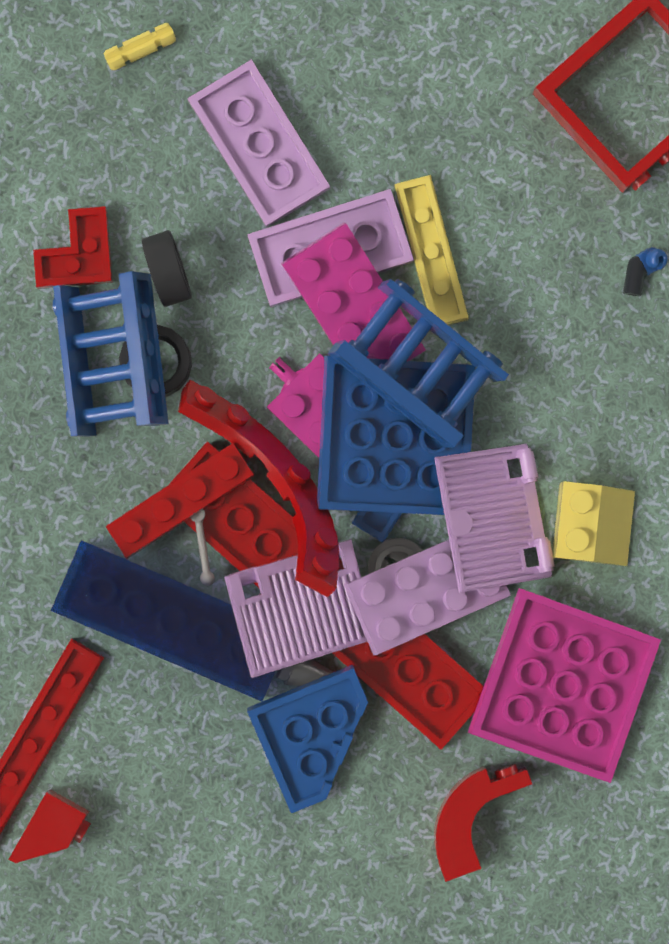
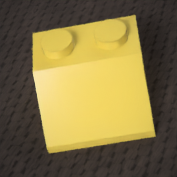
(593, 523)

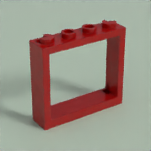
(546, 94)

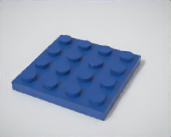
(374, 453)

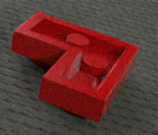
(87, 258)

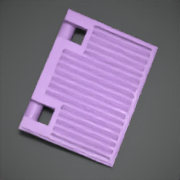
(493, 517)
(291, 620)

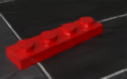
(179, 501)

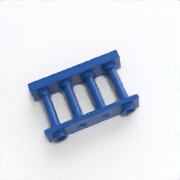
(143, 347)
(384, 378)

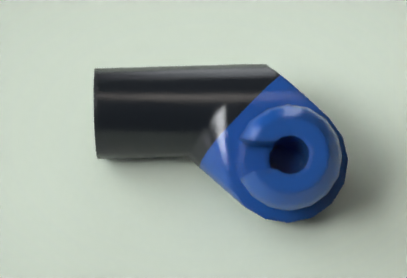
(642, 266)

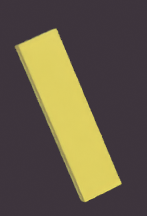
(431, 249)

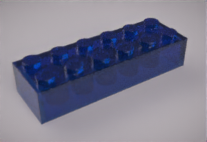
(157, 617)

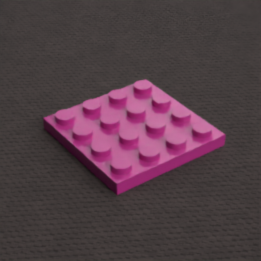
(564, 685)

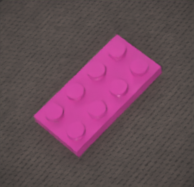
(344, 291)

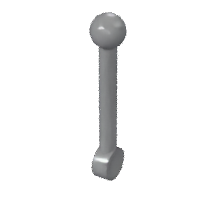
(207, 578)

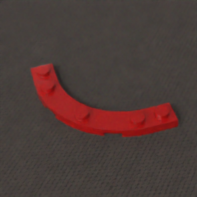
(314, 527)

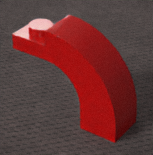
(457, 813)

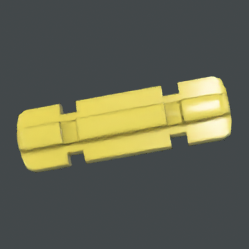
(139, 46)

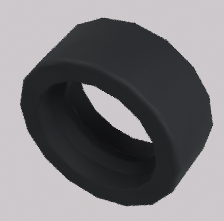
(166, 268)
(184, 359)

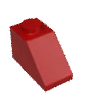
(51, 828)

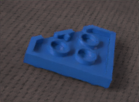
(309, 734)

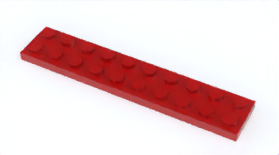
(411, 677)

